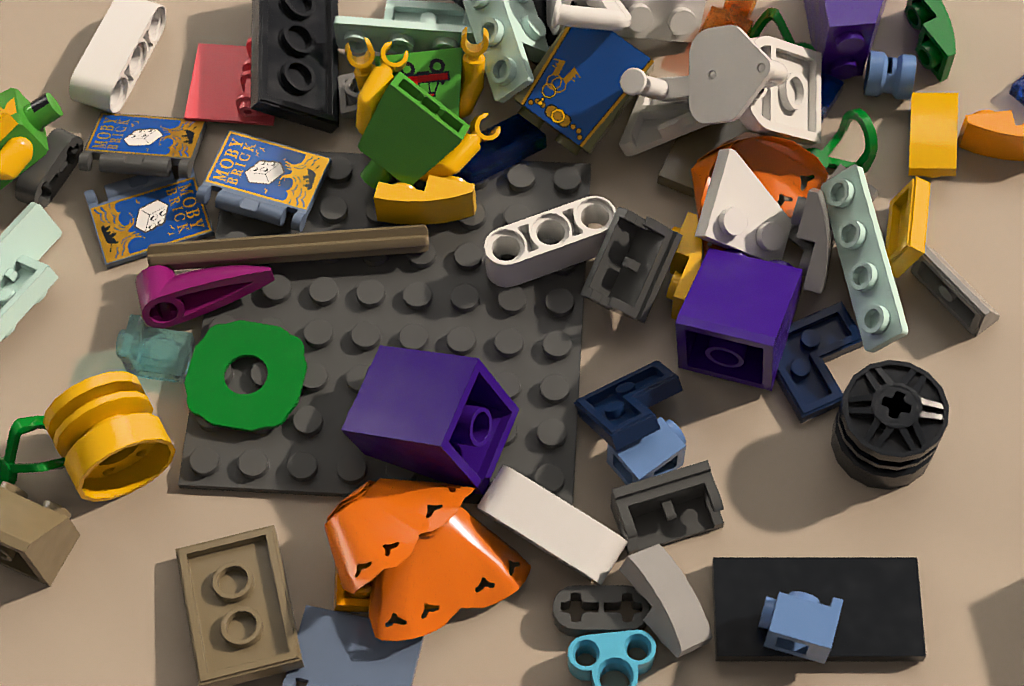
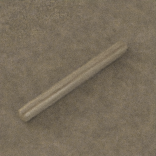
(290, 247)

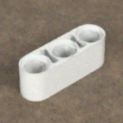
(117, 54)
(538, 259)
(552, 524)

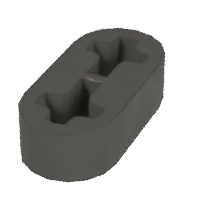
(48, 174)
(599, 598)

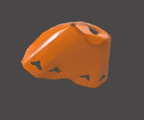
(774, 162)
(384, 515)
(444, 573)

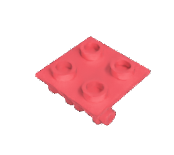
(223, 86)

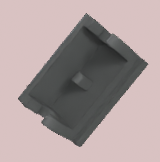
(631, 264)
(667, 507)

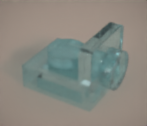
(154, 351)

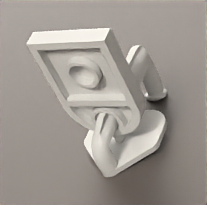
(630, 18)
(736, 77)

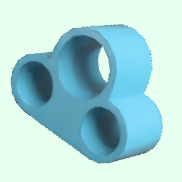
(611, 655)

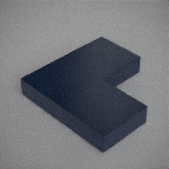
(803, 368)
(621, 408)

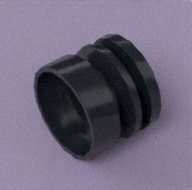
(885, 449)

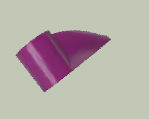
(176, 298)

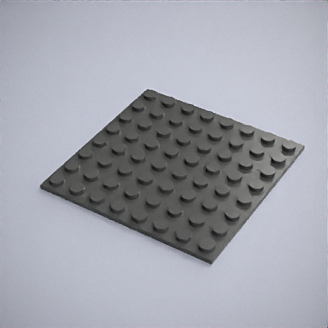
(409, 301)

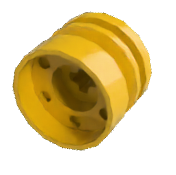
(108, 436)

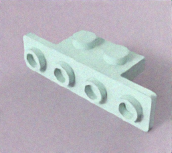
(408, 25)
(514, 38)
(864, 259)
(23, 277)

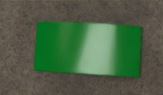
(936, 38)

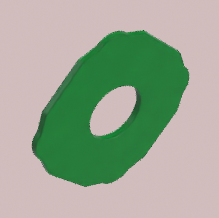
(260, 410)

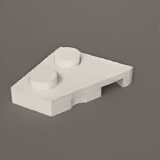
(656, 123)
(742, 212)

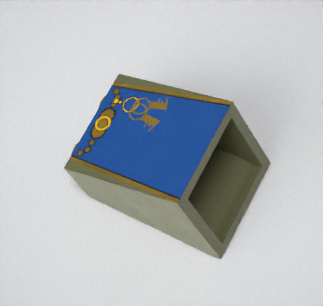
(580, 87)

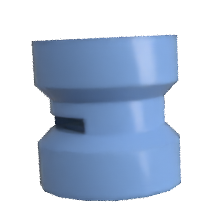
(889, 75)

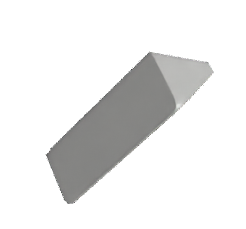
(954, 292)

